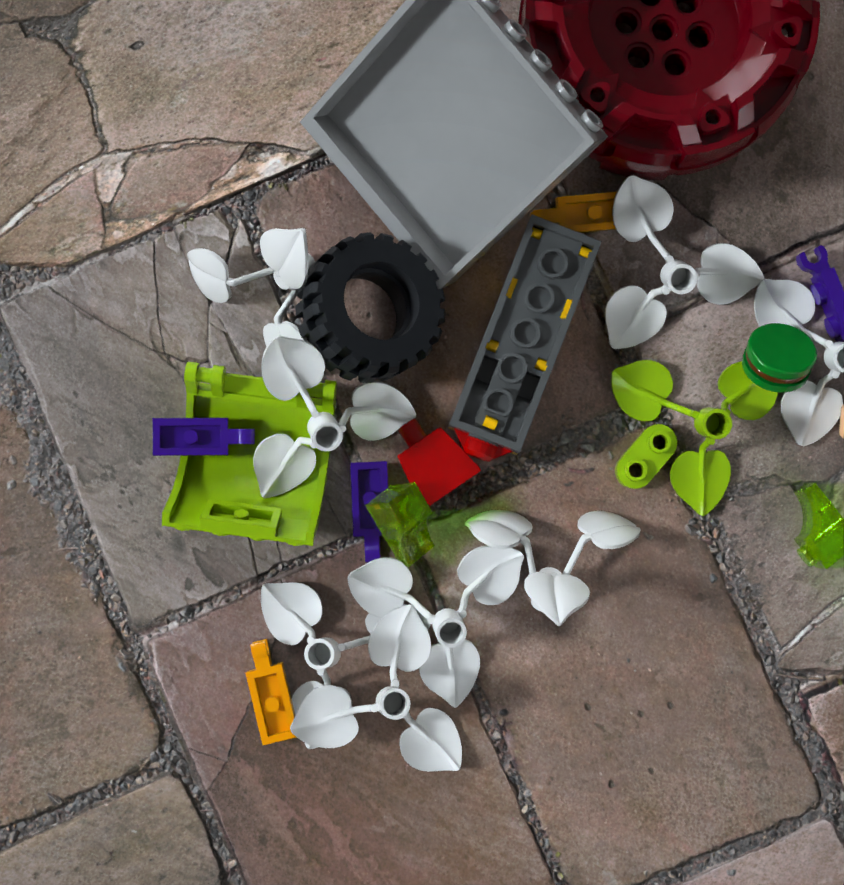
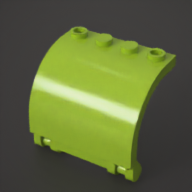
(223, 490)

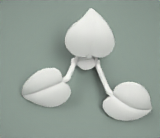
(287, 258)
(725, 273)
(292, 368)
(812, 408)
(549, 590)
(290, 614)
(402, 643)
(454, 661)

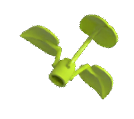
(695, 476)

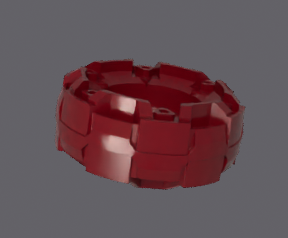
(686, 120)

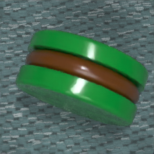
(779, 357)

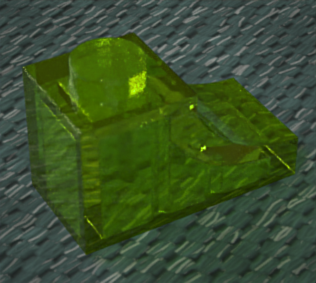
(402, 520)
(822, 528)

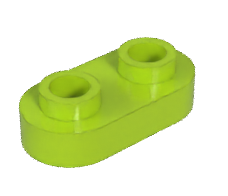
(646, 455)

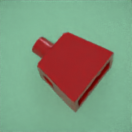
(434, 461)

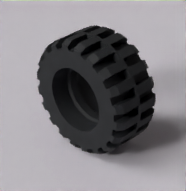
(405, 282)

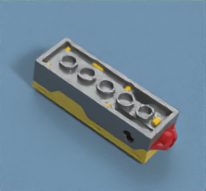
(523, 339)

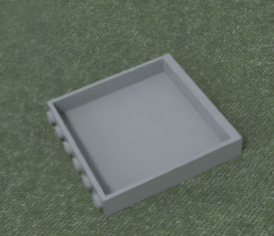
(452, 128)

